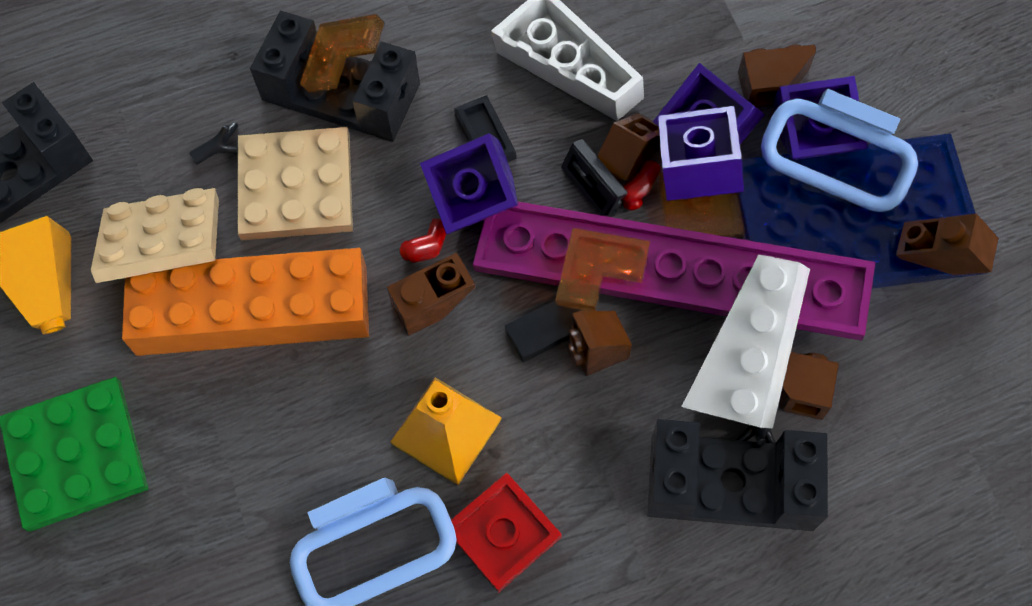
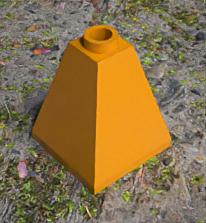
(38, 272)
(446, 431)

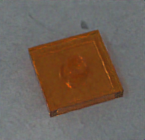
(704, 214)

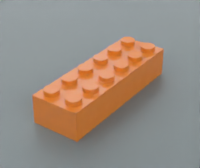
(248, 302)

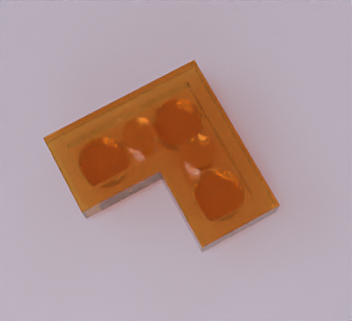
(334, 44)
(591, 258)

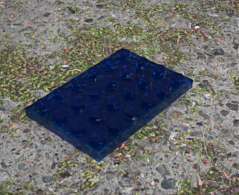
(806, 218)

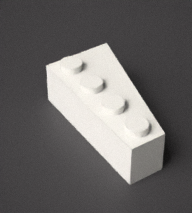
(569, 55)
(753, 348)

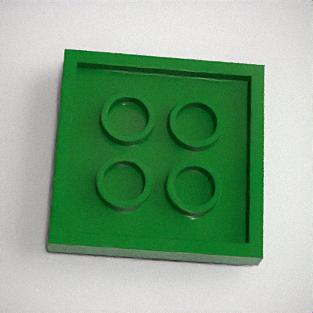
(72, 454)

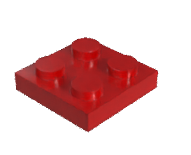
(503, 532)

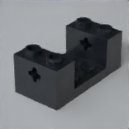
(377, 90)
(39, 148)
(781, 480)

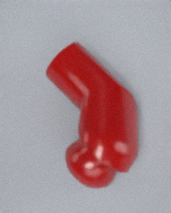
(640, 185)
(426, 246)

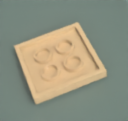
(294, 183)
(156, 235)

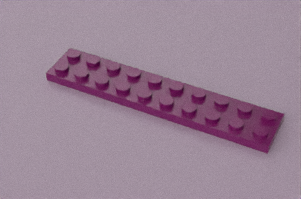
(682, 266)

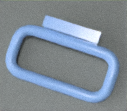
(854, 119)
(355, 512)

